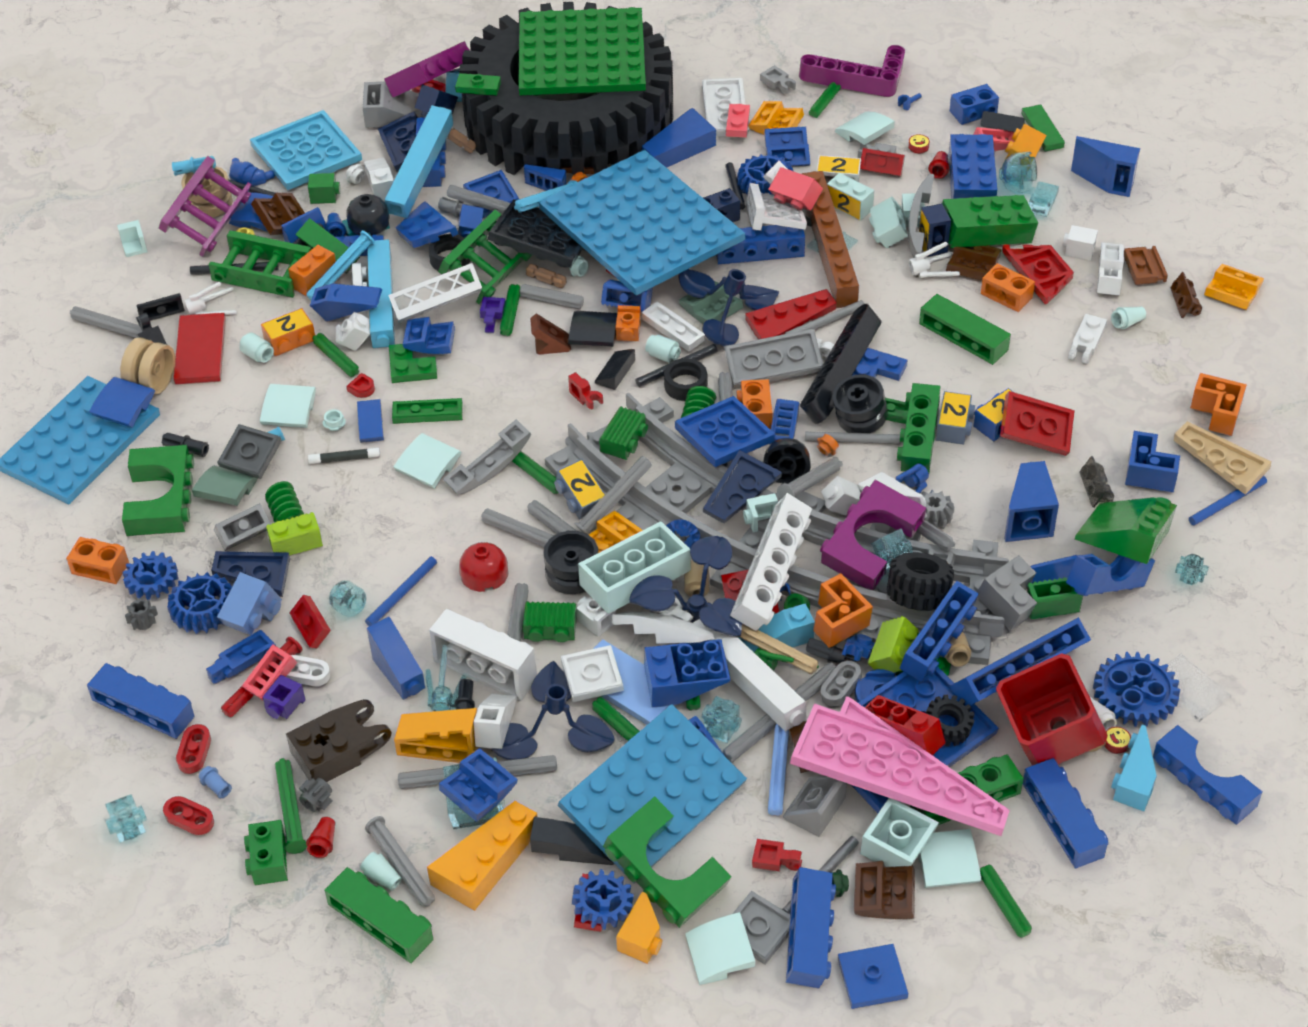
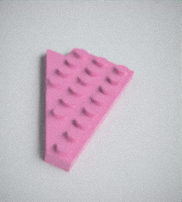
(877, 758)

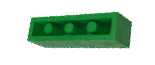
(964, 329)
(379, 914)

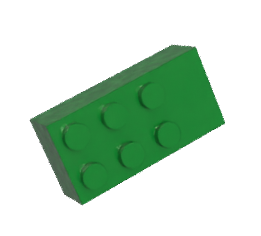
(990, 221)

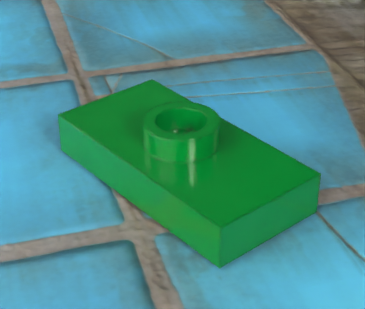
(478, 84)

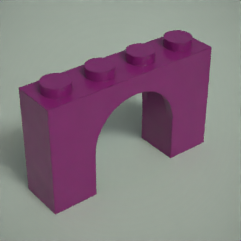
(426, 70)
(875, 505)

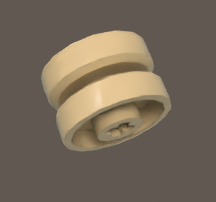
(214, 189)
(148, 364)

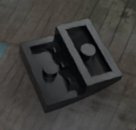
(593, 328)

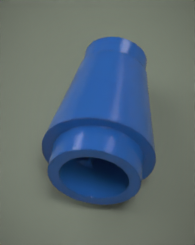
(335, 225)

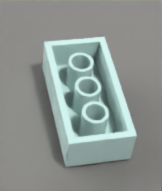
(618, 569)

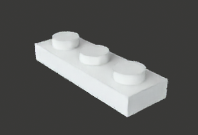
(673, 326)

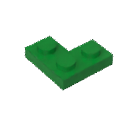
(406, 368)

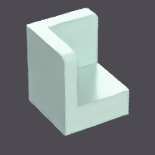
(132, 238)

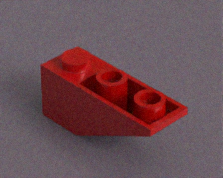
(913, 724)

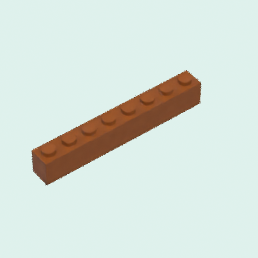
(832, 246)

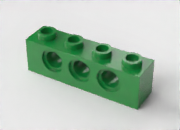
(920, 426)
(1003, 783)

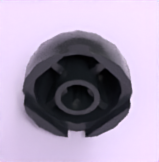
(367, 214)
(789, 457)

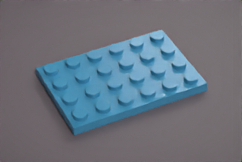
(71, 444)
(660, 761)

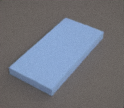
(635, 697)

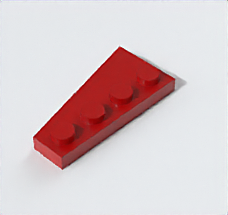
(790, 314)

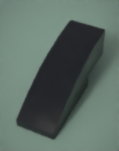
(566, 840)

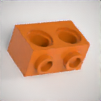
(1007, 287)
(757, 398)
(97, 560)

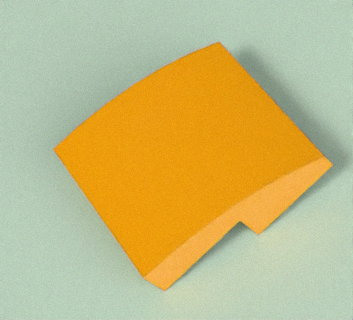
(774, 115)
(1234, 286)
(612, 530)

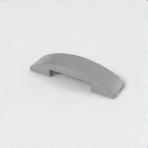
(922, 195)
(491, 461)

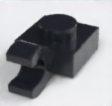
(153, 334)

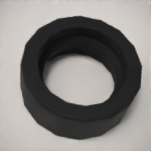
(446, 242)
(684, 367)

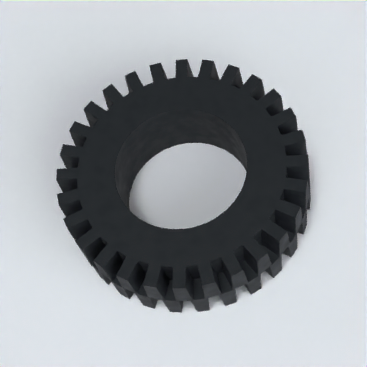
(561, 133)

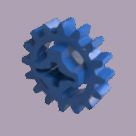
(150, 575)
(602, 899)

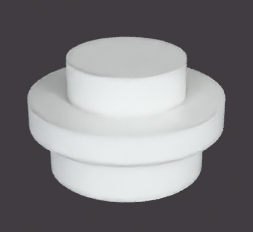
(355, 174)

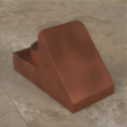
(548, 336)

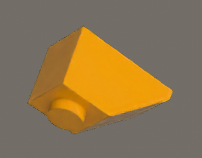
(640, 932)

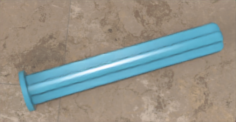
(532, 201)
(343, 262)

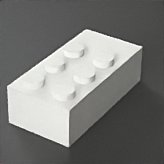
(484, 654)

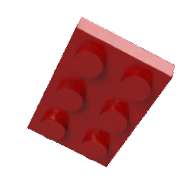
(1037, 423)

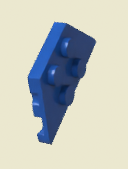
(424, 226)

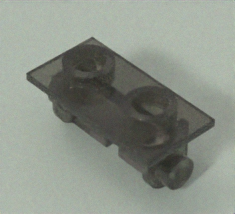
(1095, 482)

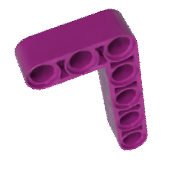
(855, 75)

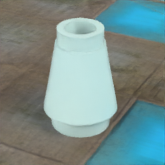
(1127, 316)
(379, 870)

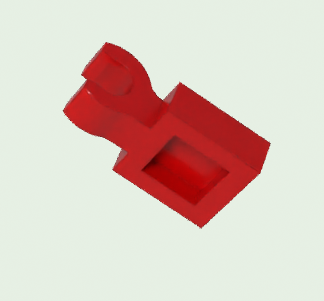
(581, 390)
(771, 855)

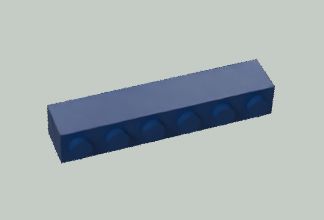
(985, 681)

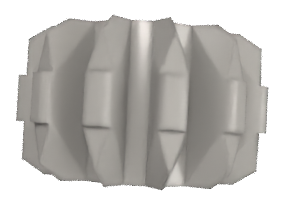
(938, 508)

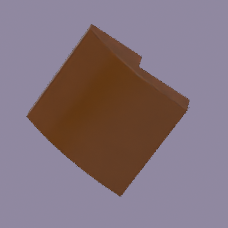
(277, 211)
(973, 261)
(884, 891)

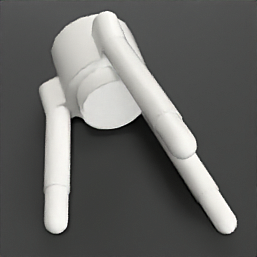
(921, 263)
(196, 302)

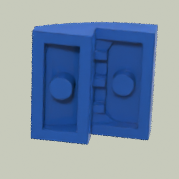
(788, 144)
(246, 216)
(427, 337)
(122, 401)
(478, 784)

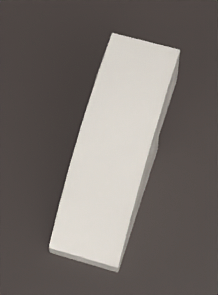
(1110, 268)

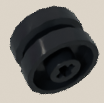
(860, 404)
(562, 558)

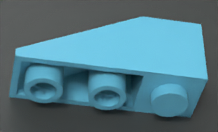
(1138, 776)

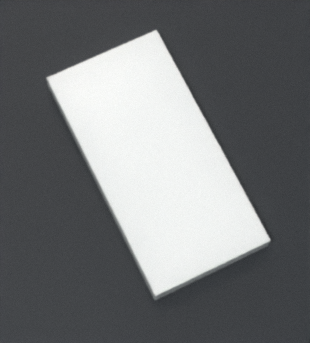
(717, 97)

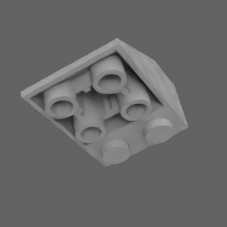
(382, 108)

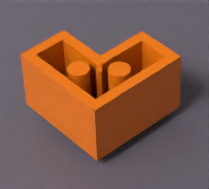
(1221, 399)
(842, 611)

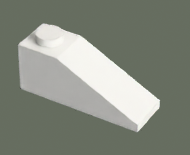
(379, 177)

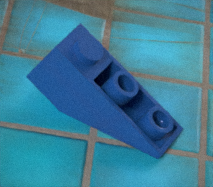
(343, 300)

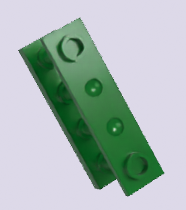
(256, 248)
(465, 250)

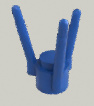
(915, 477)

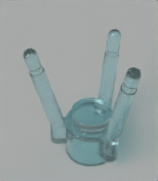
(441, 698)

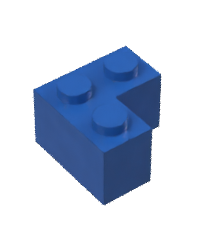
(1151, 468)

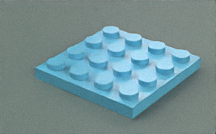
(305, 148)

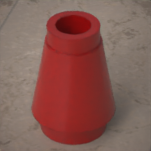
(939, 165)
(322, 838)

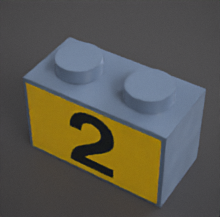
(954, 418)
(578, 488)

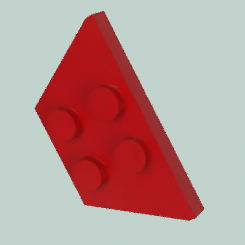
(1041, 265)

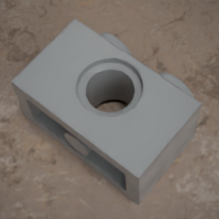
(241, 527)

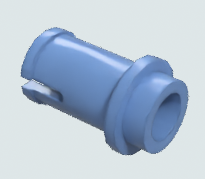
(210, 777)

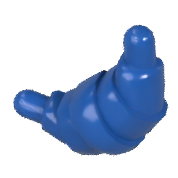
(247, 172)

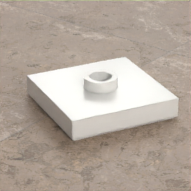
(592, 673)

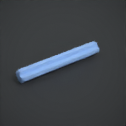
(778, 771)

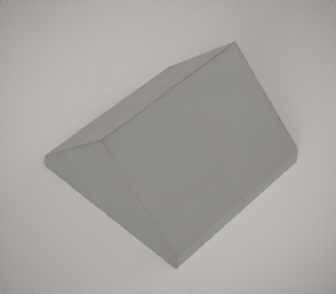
(816, 804)

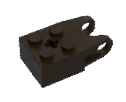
(336, 741)

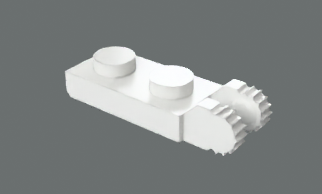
(1087, 337)

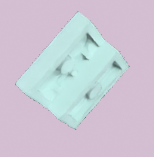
(865, 127)
(287, 405)
(427, 460)
(949, 859)
(720, 948)

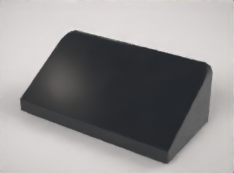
(1002, 121)
(161, 307)
(616, 368)

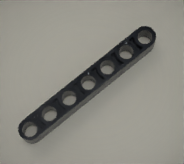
(840, 362)

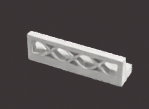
(437, 301)

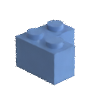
(248, 604)

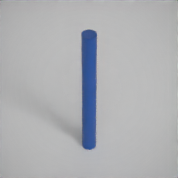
(1222, 503)
(409, 583)

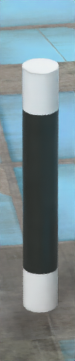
(344, 455)

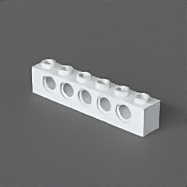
(772, 562)

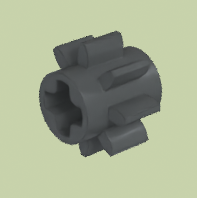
(141, 614)
(315, 794)

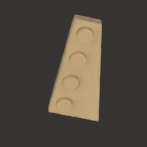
(1225, 458)

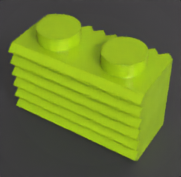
(295, 534)
(892, 643)

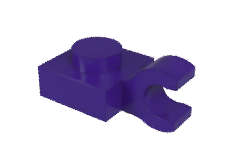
(490, 310)

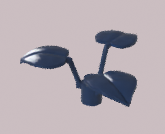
(755, 297)
(657, 593)
(551, 688)

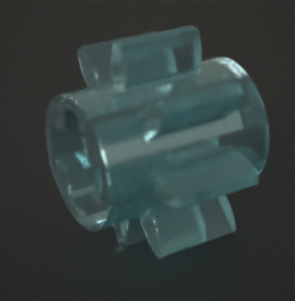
(1191, 569)

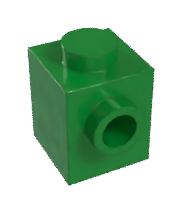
(323, 188)

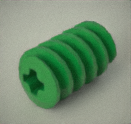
(698, 399)
(283, 501)

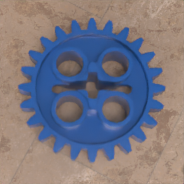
(1136, 688)

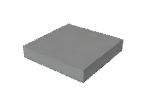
(764, 924)

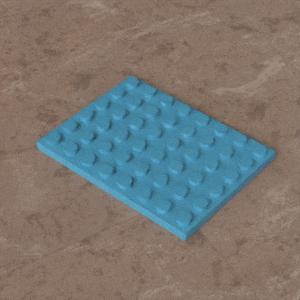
(641, 222)

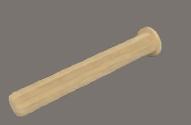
(775, 646)

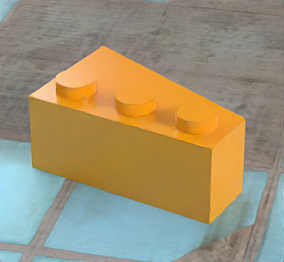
(437, 735)

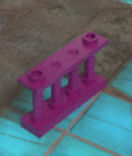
(195, 188)

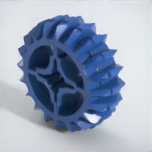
(754, 170)
(199, 596)

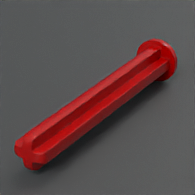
(242, 696)

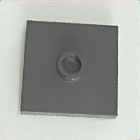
(249, 451)

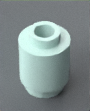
(256, 347)
(663, 348)

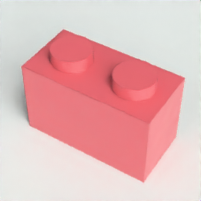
(795, 189)

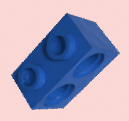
(970, 103)

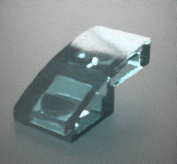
(1043, 198)

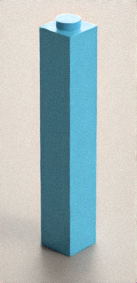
(419, 161)
(380, 276)

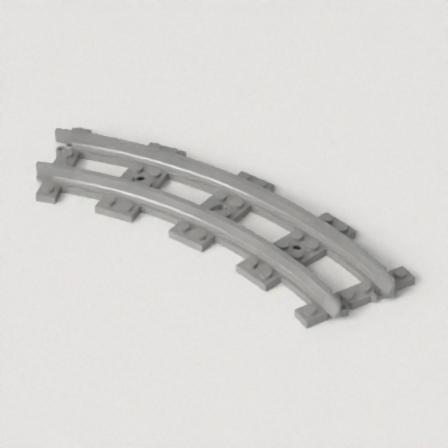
(699, 478)

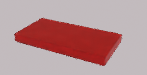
(199, 348)

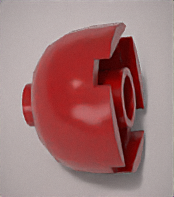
(483, 567)

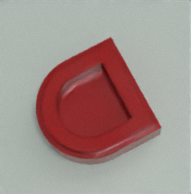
(361, 386)

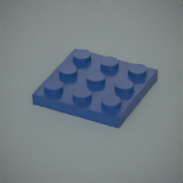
(724, 430)

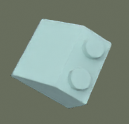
(897, 835)

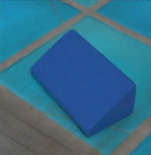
(292, 227)
(1053, 569)

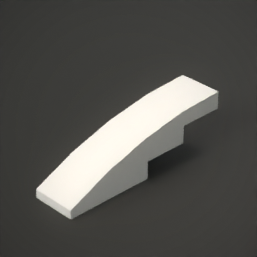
(666, 628)

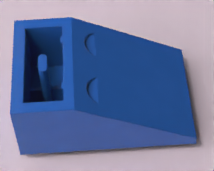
(1106, 164)
(684, 671)

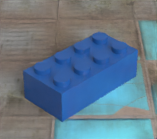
(972, 166)

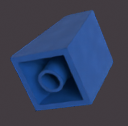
(1032, 504)

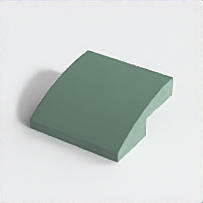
(710, 306)
(223, 485)

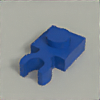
(859, 646)

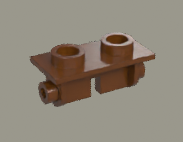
(1184, 296)

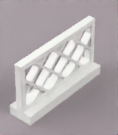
(765, 209)

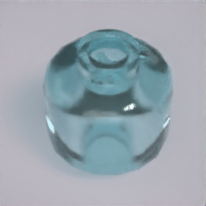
(347, 598)

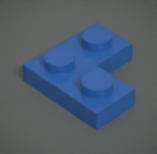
(881, 363)

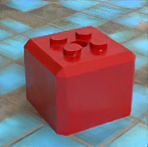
(1050, 695)

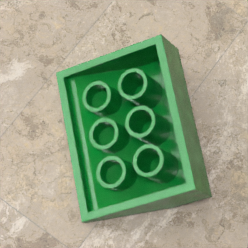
(1129, 527)

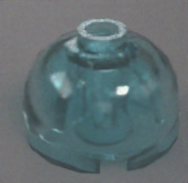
(1019, 172)

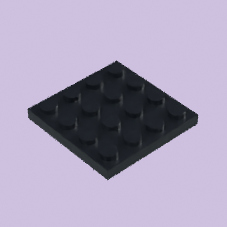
(535, 234)

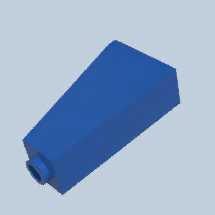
(682, 139)

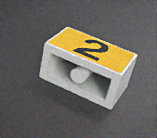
(834, 165)

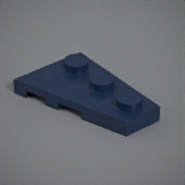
(399, 137)
(742, 480)
(266, 566)

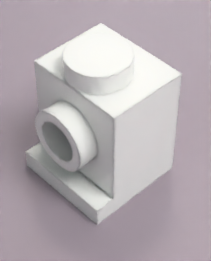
(353, 331)
(593, 616)

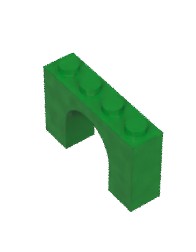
(170, 511)
(675, 897)

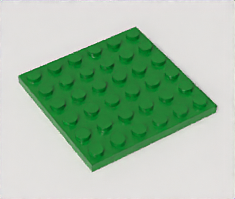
(581, 51)

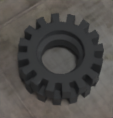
(957, 710)

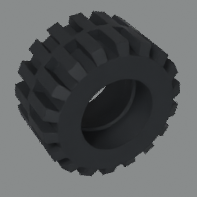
(919, 580)

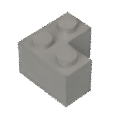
(1005, 592)

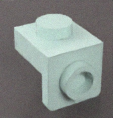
(759, 509)

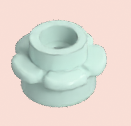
(579, 267)
(334, 420)

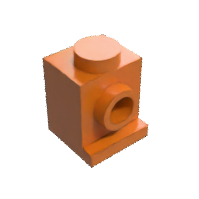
(628, 323)

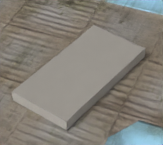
(774, 357)

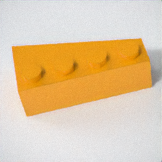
(484, 856)

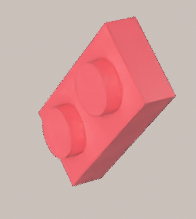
(737, 120)

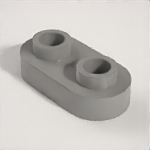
(839, 685)

